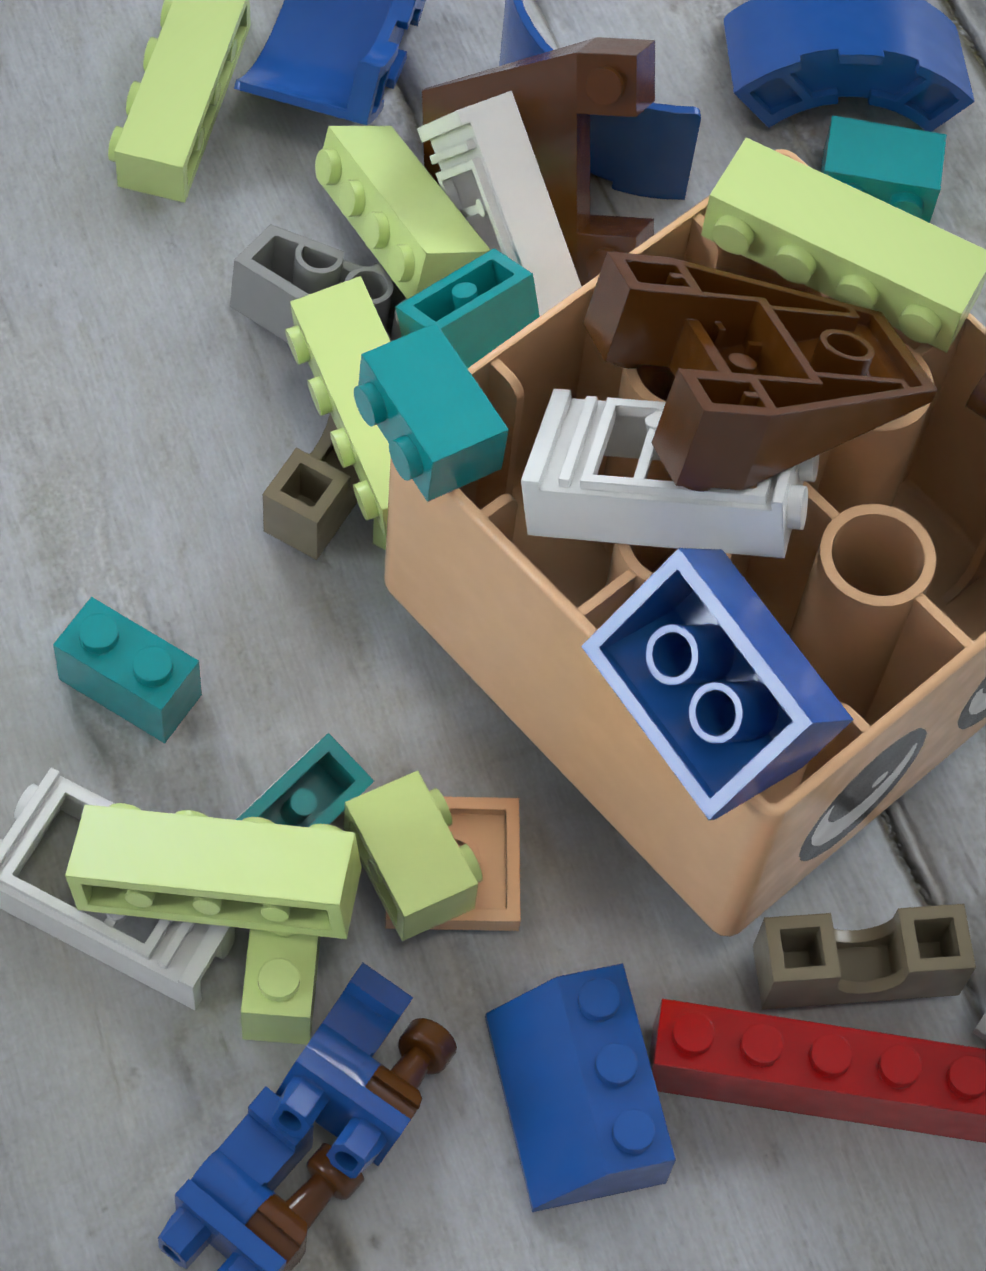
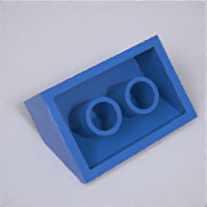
(715, 681)
(580, 1089)

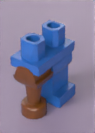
(350, 1090)
(235, 1203)

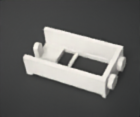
(501, 192)
(572, 502)
(175, 950)

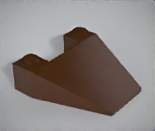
(555, 103)
(755, 367)

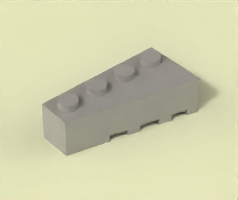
(290, 266)

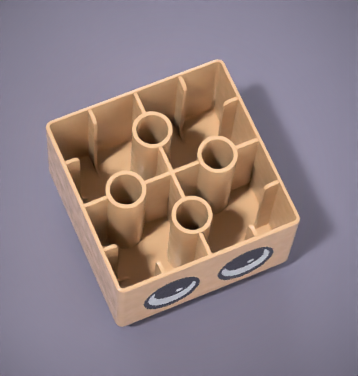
(871, 591)

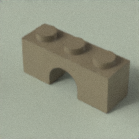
(310, 497)
(909, 957)

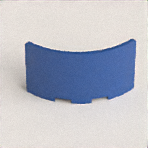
(813, 51)
(334, 55)
(638, 154)

